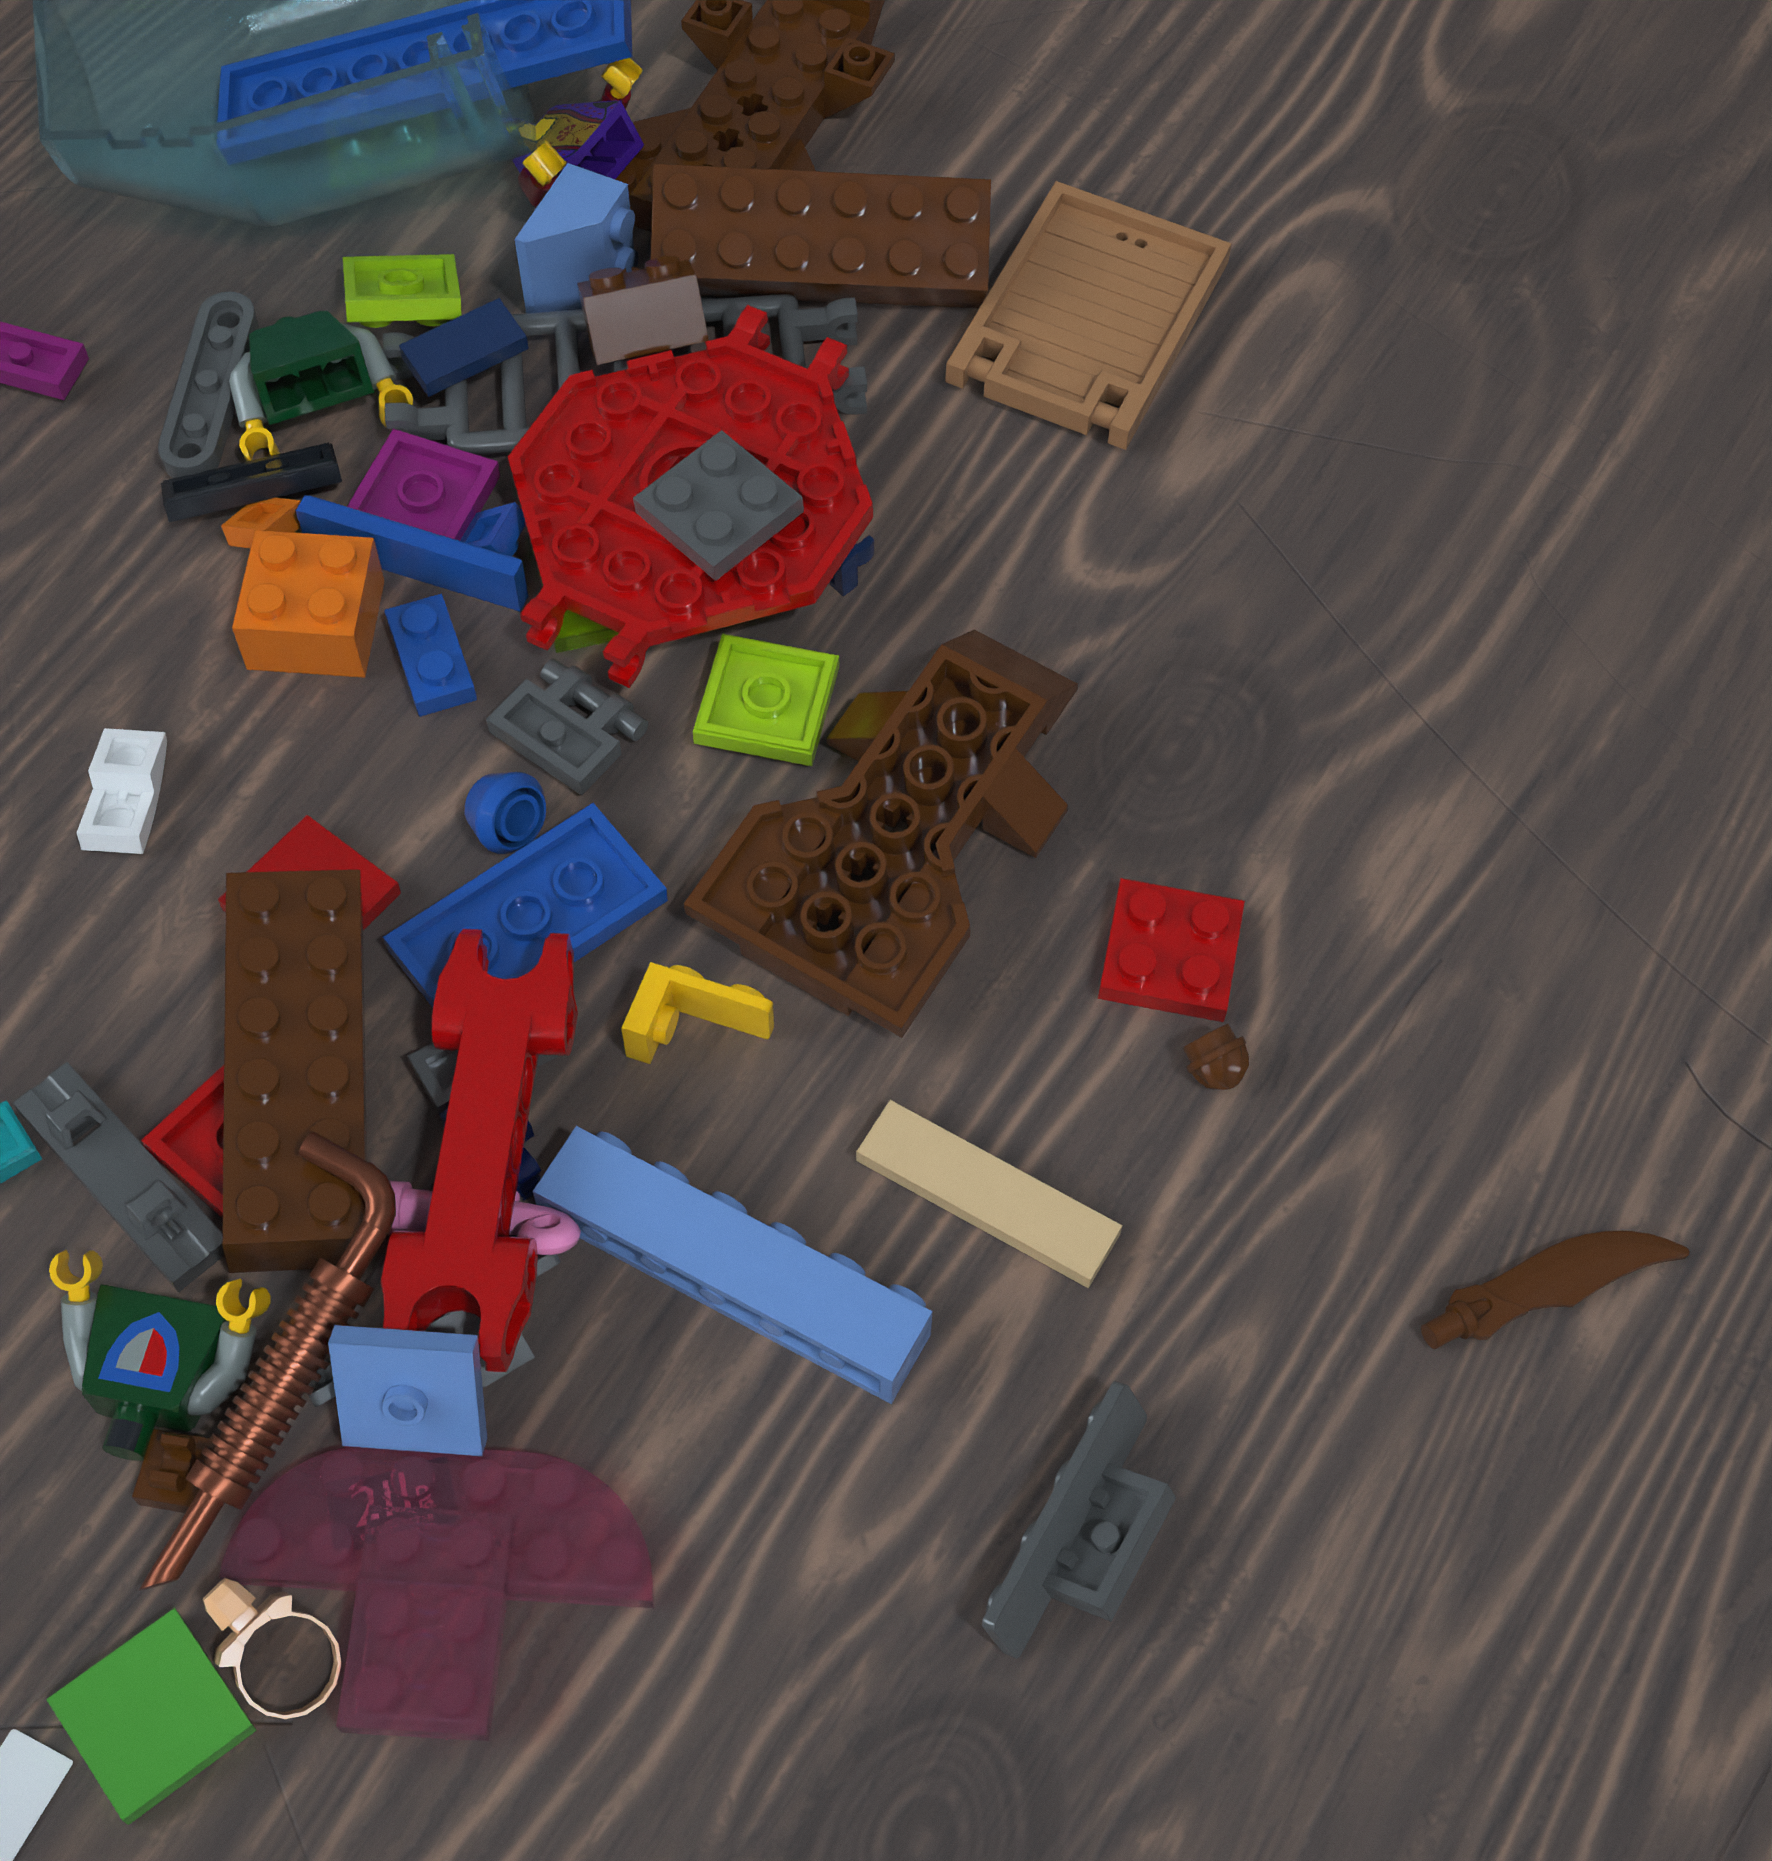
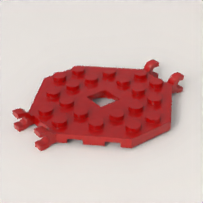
(626, 429)

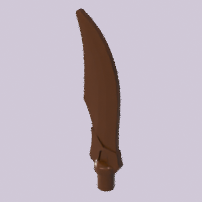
(1551, 1278)

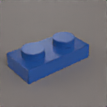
(430, 655)

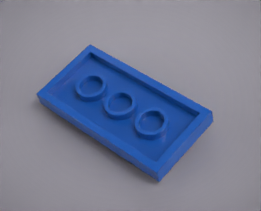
(566, 881)

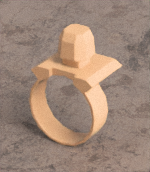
(231, 1606)

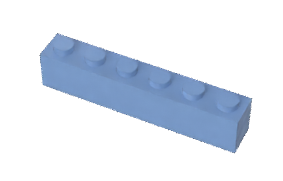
(736, 1263)

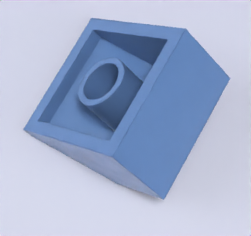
(572, 233)

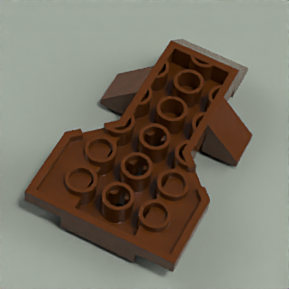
(769, 88)
(925, 759)

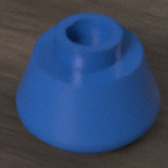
(506, 810)

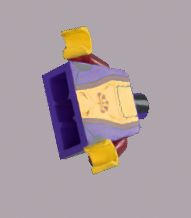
(585, 135)

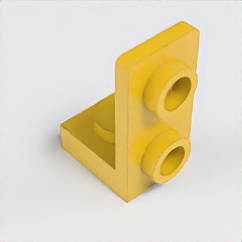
(684, 990)

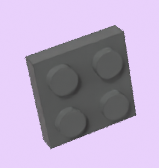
(718, 505)

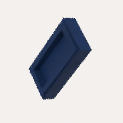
(463, 347)

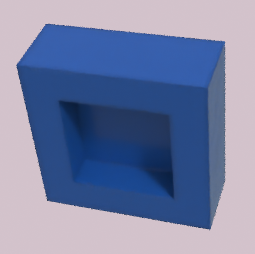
(496, 529)

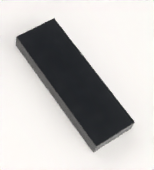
(250, 482)

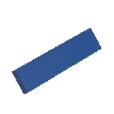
(423, 553)

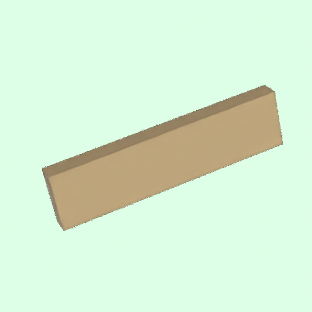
(989, 1193)

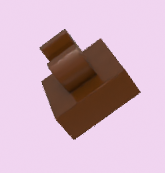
(164, 1471)

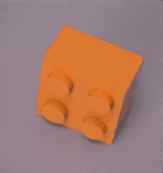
(309, 603)

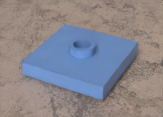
(408, 1390)

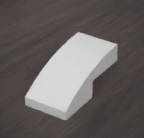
(125, 791)

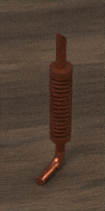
(289, 1366)

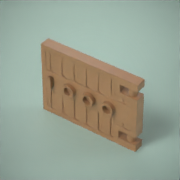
(1089, 313)

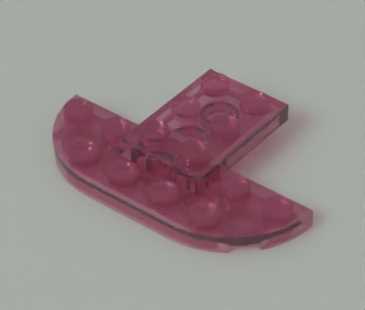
(432, 1563)

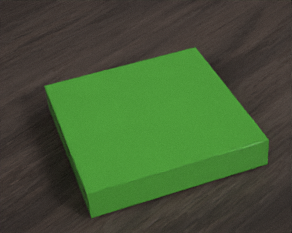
(151, 1716)

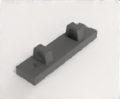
(122, 1176)

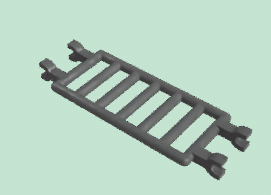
(452, 420)

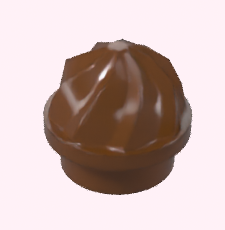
(1218, 1058)

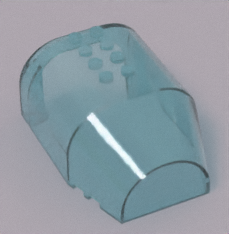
(137, 98)

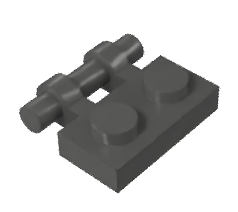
(558, 737)

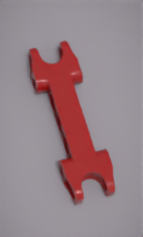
(466, 1252)

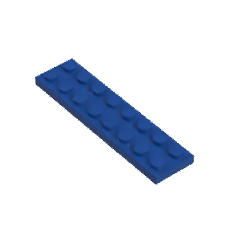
(528, 36)

